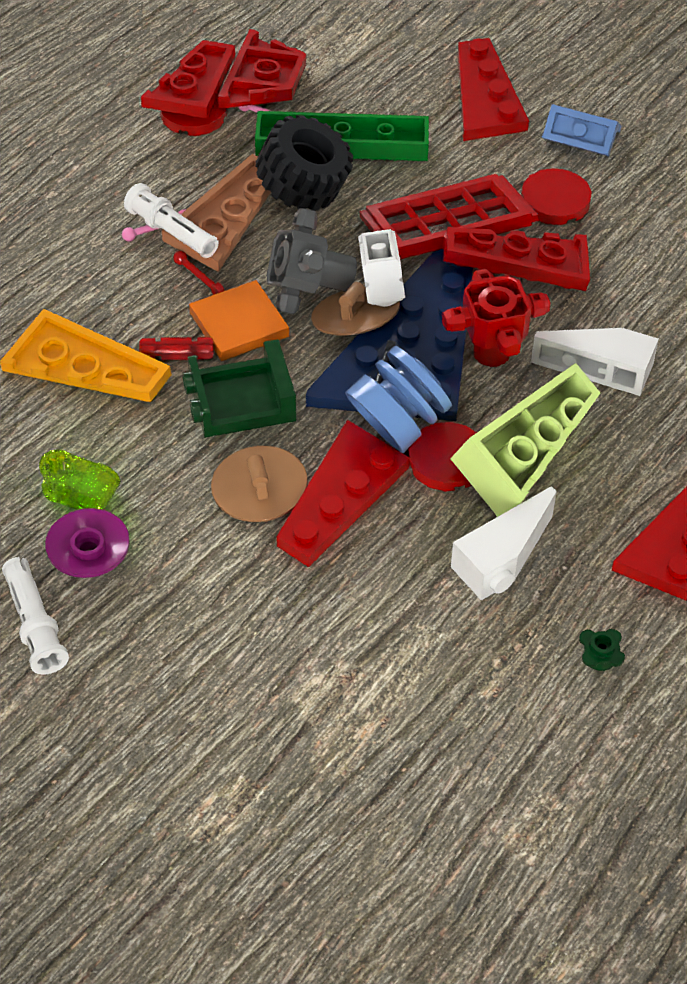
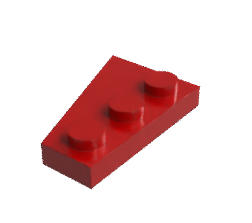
(195, 83)

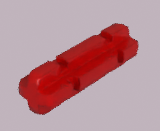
(177, 348)

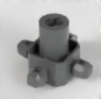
(303, 263)

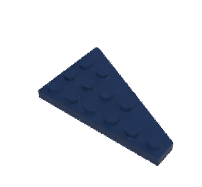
(415, 329)

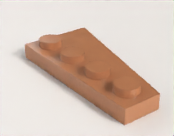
(225, 212)

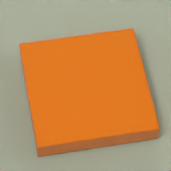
(239, 320)

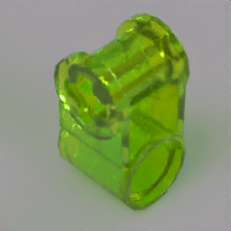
(80, 484)

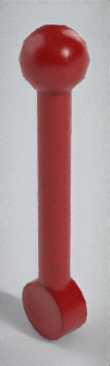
(181, 259)

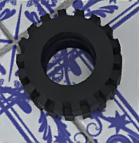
(304, 163)

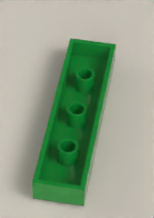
(366, 134)

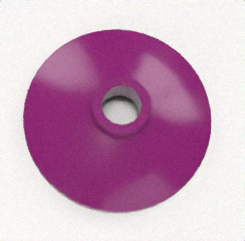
(87, 530)

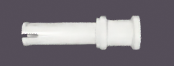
(160, 214)
(37, 628)

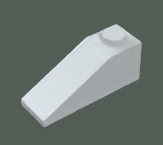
(605, 355)
(497, 550)

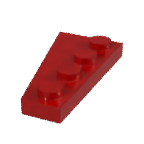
(340, 491)

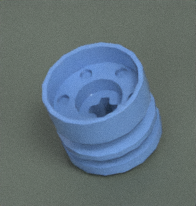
(399, 398)

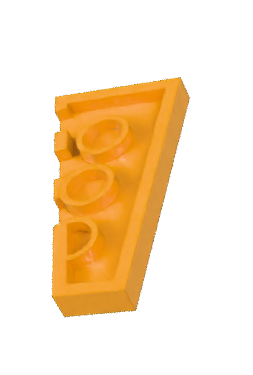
(79, 357)

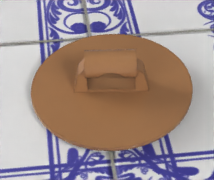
(351, 313)
(259, 483)

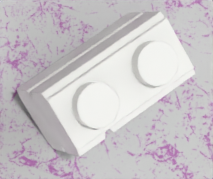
(381, 267)

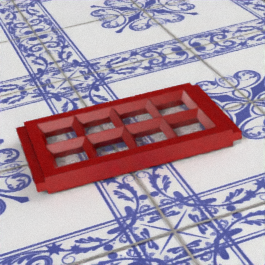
(424, 217)

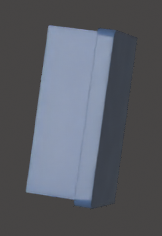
(580, 130)

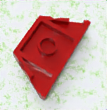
(262, 73)

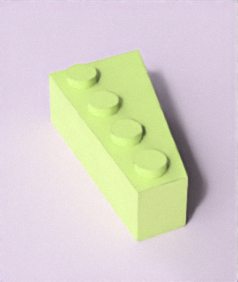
(519, 445)

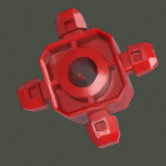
(495, 316)

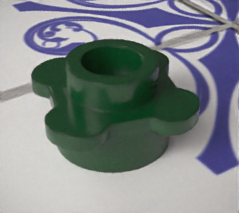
(599, 658)

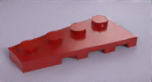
(486, 93)
(534, 259)
(660, 551)

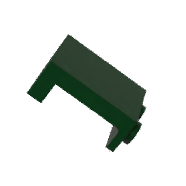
(241, 393)

